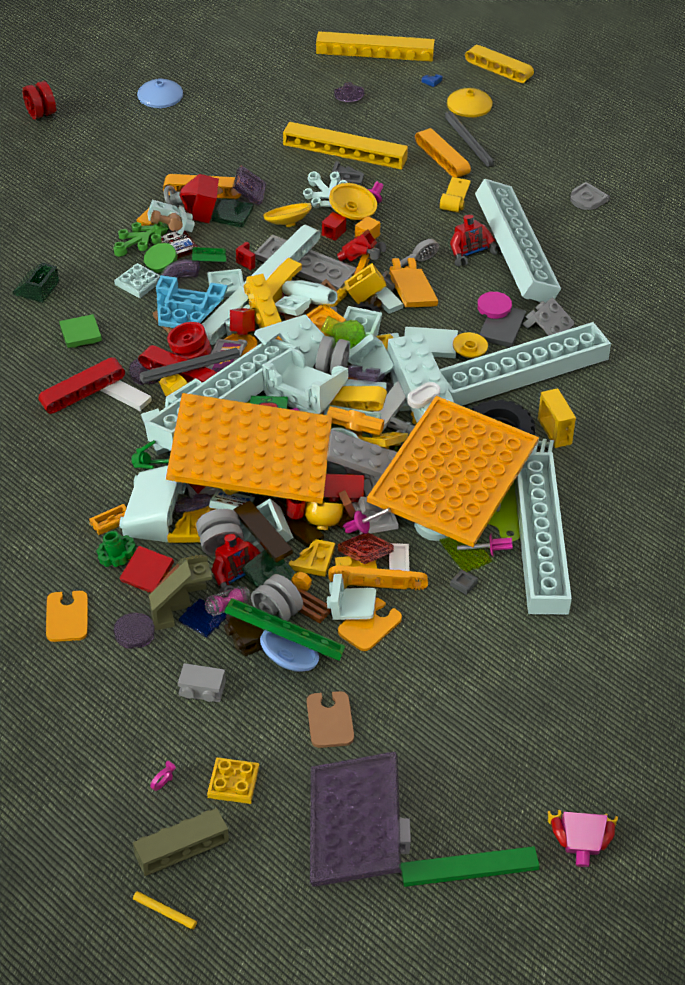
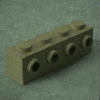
(180, 841)

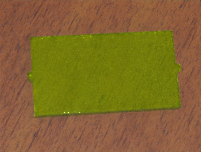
(466, 559)

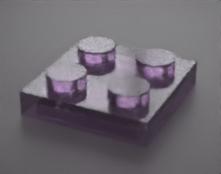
(249, 185)
(369, 374)

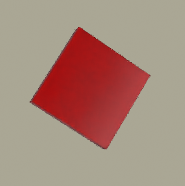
(146, 569)

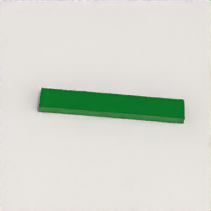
(285, 629)
(469, 866)

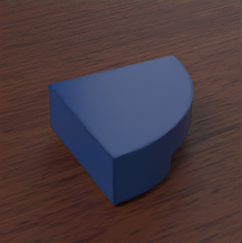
(432, 80)

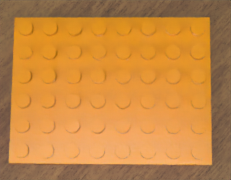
(250, 448)
(453, 471)

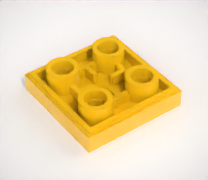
(233, 780)

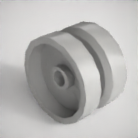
(332, 354)
(214, 526)
(278, 597)

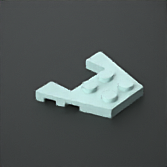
(295, 331)

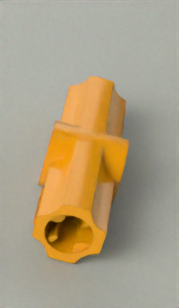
(356, 420)

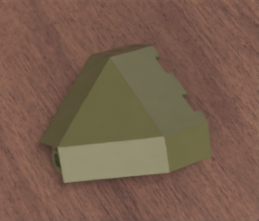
(173, 590)

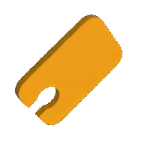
(67, 621)
(368, 632)

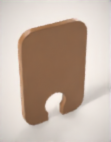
(330, 725)

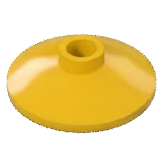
(470, 345)

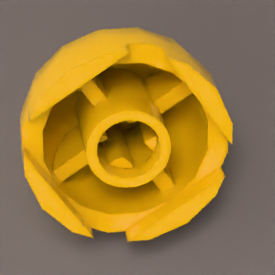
(323, 514)

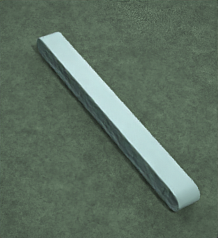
(293, 248)

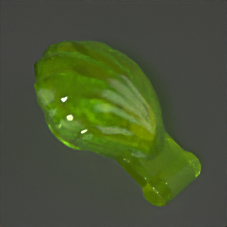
(347, 330)

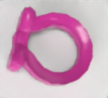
(167, 772)

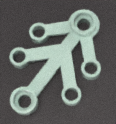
(315, 180)

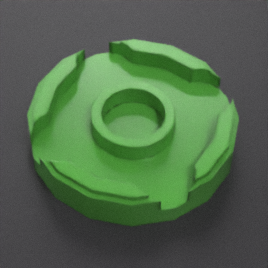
(159, 257)

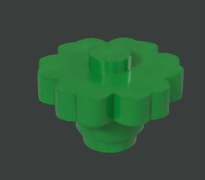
(115, 549)

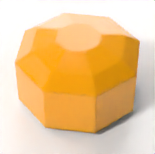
(301, 580)

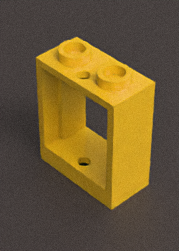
(555, 417)

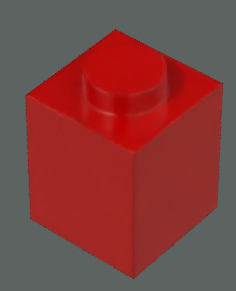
(333, 226)
(242, 320)

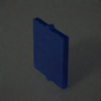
(200, 620)

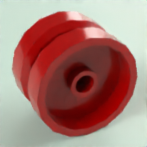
(39, 100)
(189, 340)

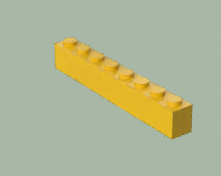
(375, 46)
(345, 145)

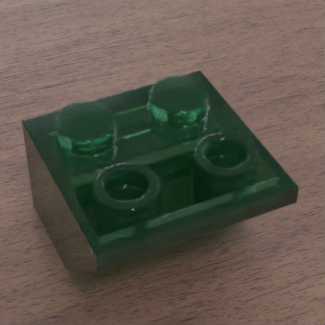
(38, 283)

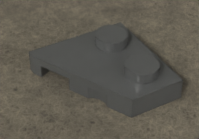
(348, 174)

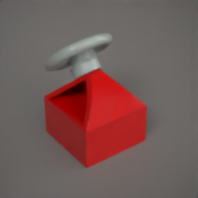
(197, 196)

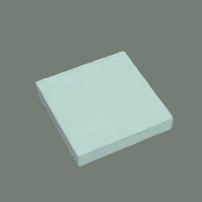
(137, 280)

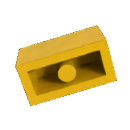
(365, 283)

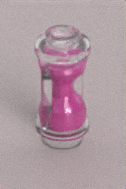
(217, 604)

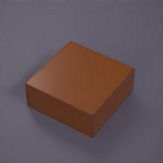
(347, 503)

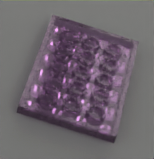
(355, 819)

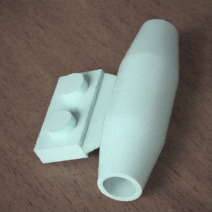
(301, 294)

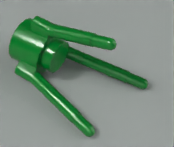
(143, 459)

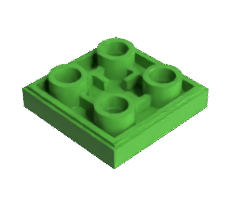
(80, 331)

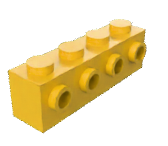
(261, 301)

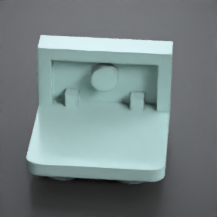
(371, 353)
(350, 602)

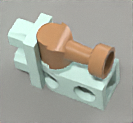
(169, 214)

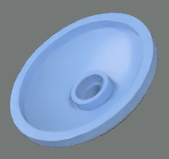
(160, 93)
(288, 653)

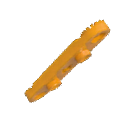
(380, 577)

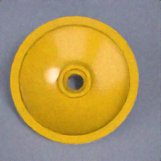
(469, 102)
(352, 201)
(288, 214)

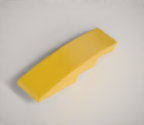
(283, 273)

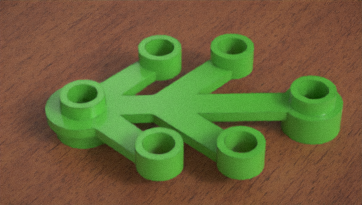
(141, 238)

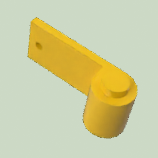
(455, 195)

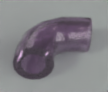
(182, 268)

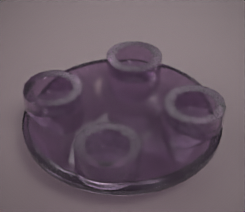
(349, 92)

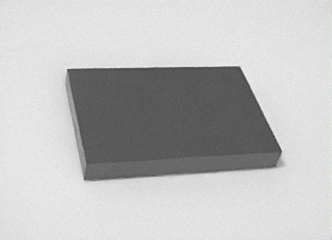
(505, 329)

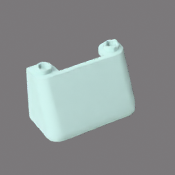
(304, 386)
(151, 505)

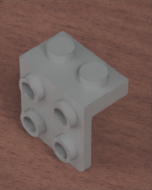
(549, 317)

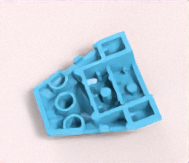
(183, 305)

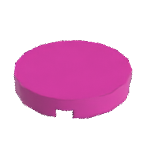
(494, 305)

